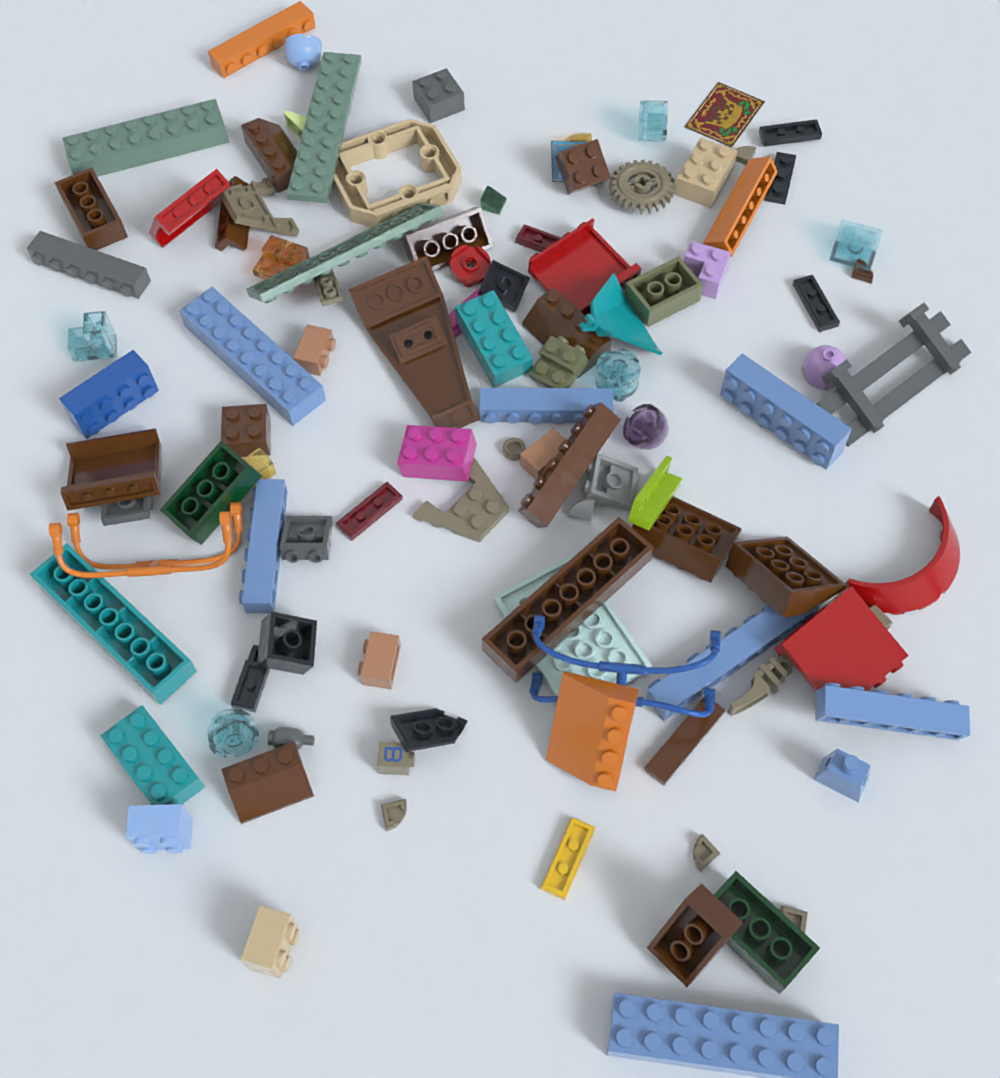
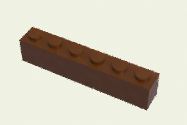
(569, 465)

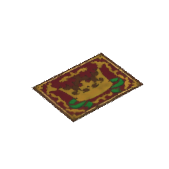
(724, 114)

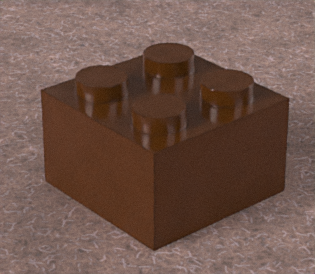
(582, 166)
(246, 428)

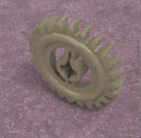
(639, 192)

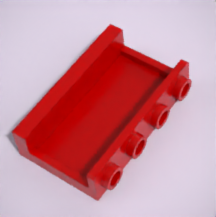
(188, 208)

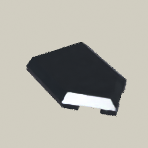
(426, 729)

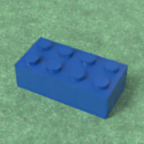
(109, 394)

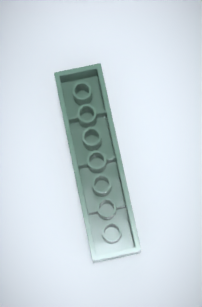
(147, 139)

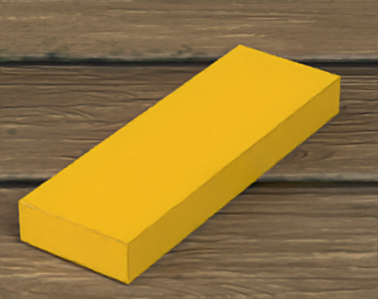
(568, 858)

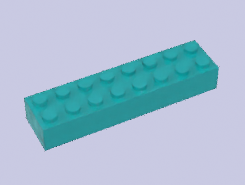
(115, 625)

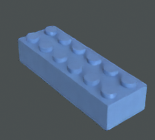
(784, 411)

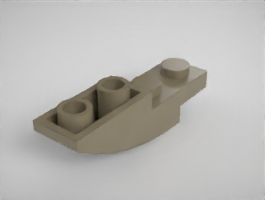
(328, 289)

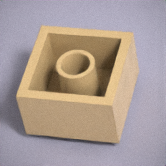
(270, 942)

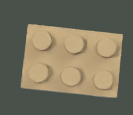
(705, 172)

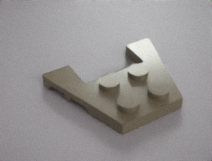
(249, 209)
(473, 513)

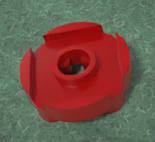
(467, 275)

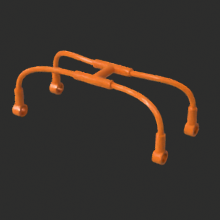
(151, 567)

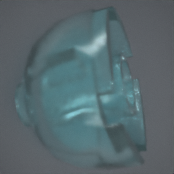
(232, 733)

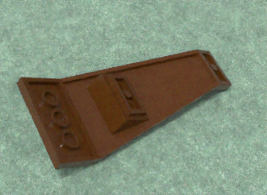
(403, 308)

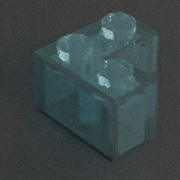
(94, 339)

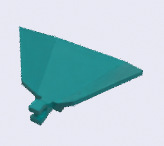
(616, 318)

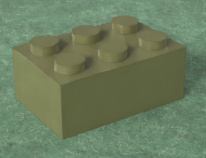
(663, 291)

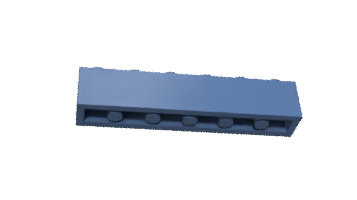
(540, 404)
(264, 550)
(892, 712)

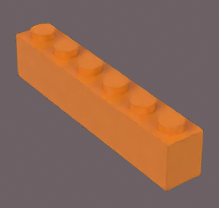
(261, 39)
(742, 204)

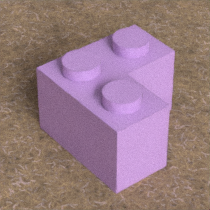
(708, 265)

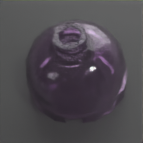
(646, 427)

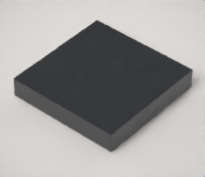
(506, 283)

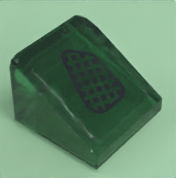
(492, 200)

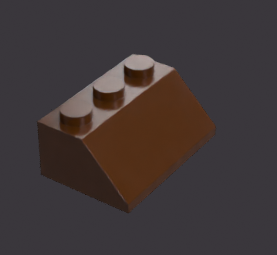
(267, 782)

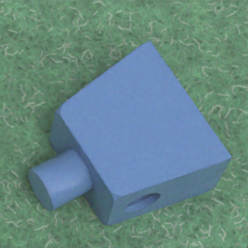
(844, 774)

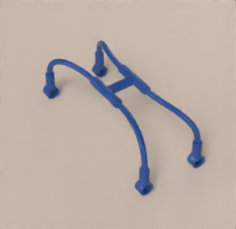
(623, 669)

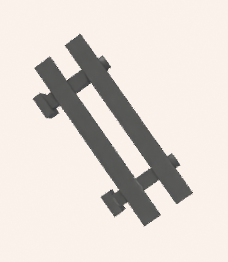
(850, 388)

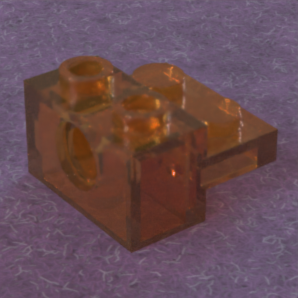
(279, 255)

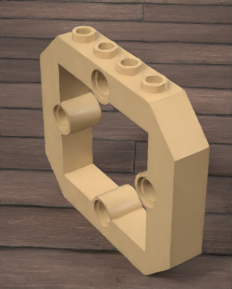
(434, 157)

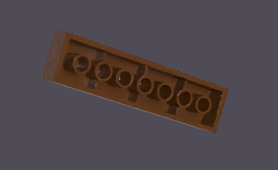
(568, 598)

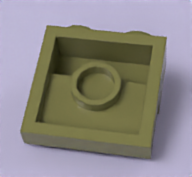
(559, 363)

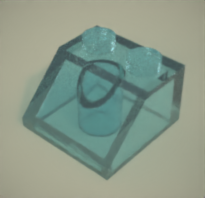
(856, 242)

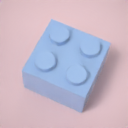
(159, 828)

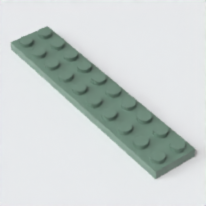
(324, 128)
(340, 254)

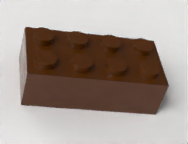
(91, 209)

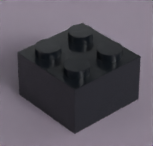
(287, 643)

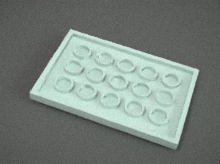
(595, 640)

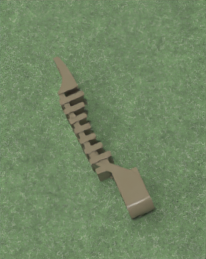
(772, 675)

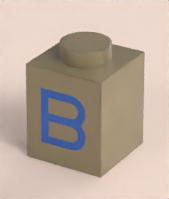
(394, 759)

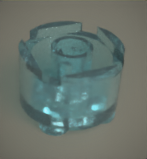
(653, 120)
(619, 372)

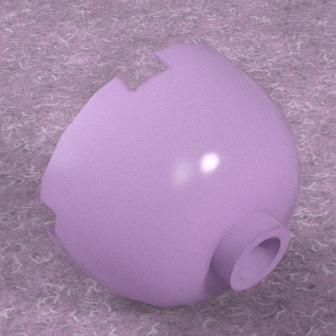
(820, 362)

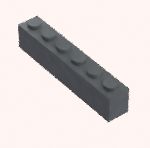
(89, 264)

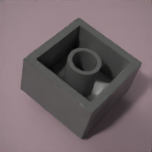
(438, 95)

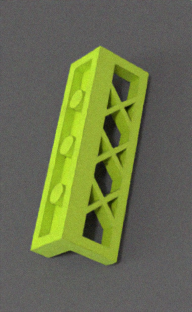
(654, 496)

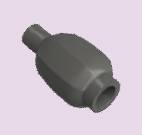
(286, 735)

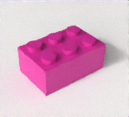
(437, 453)

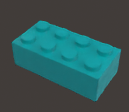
(493, 338)
(152, 759)

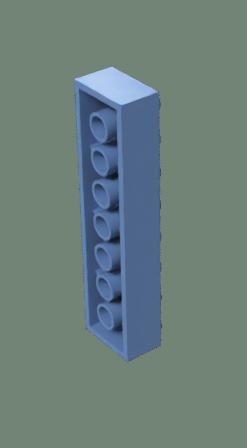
(253, 356)
(721, 1039)

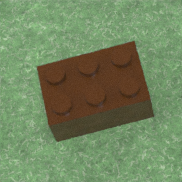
(694, 935)

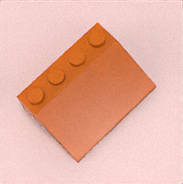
(591, 729)

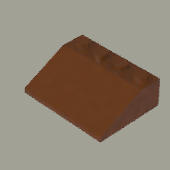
(691, 538)
(783, 574)

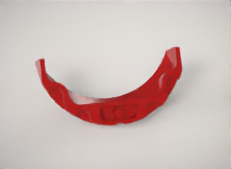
(924, 586)

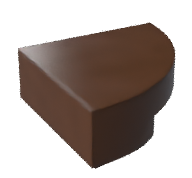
(862, 275)

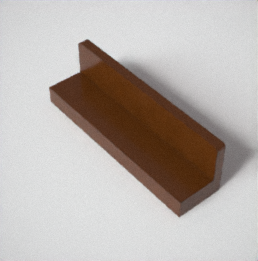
(228, 231)

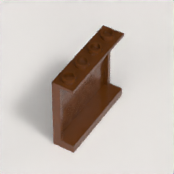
(113, 469)

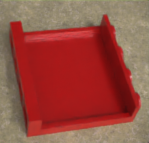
(580, 266)
(843, 645)

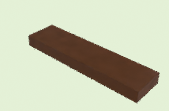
(682, 743)

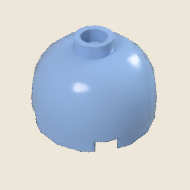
(303, 51)

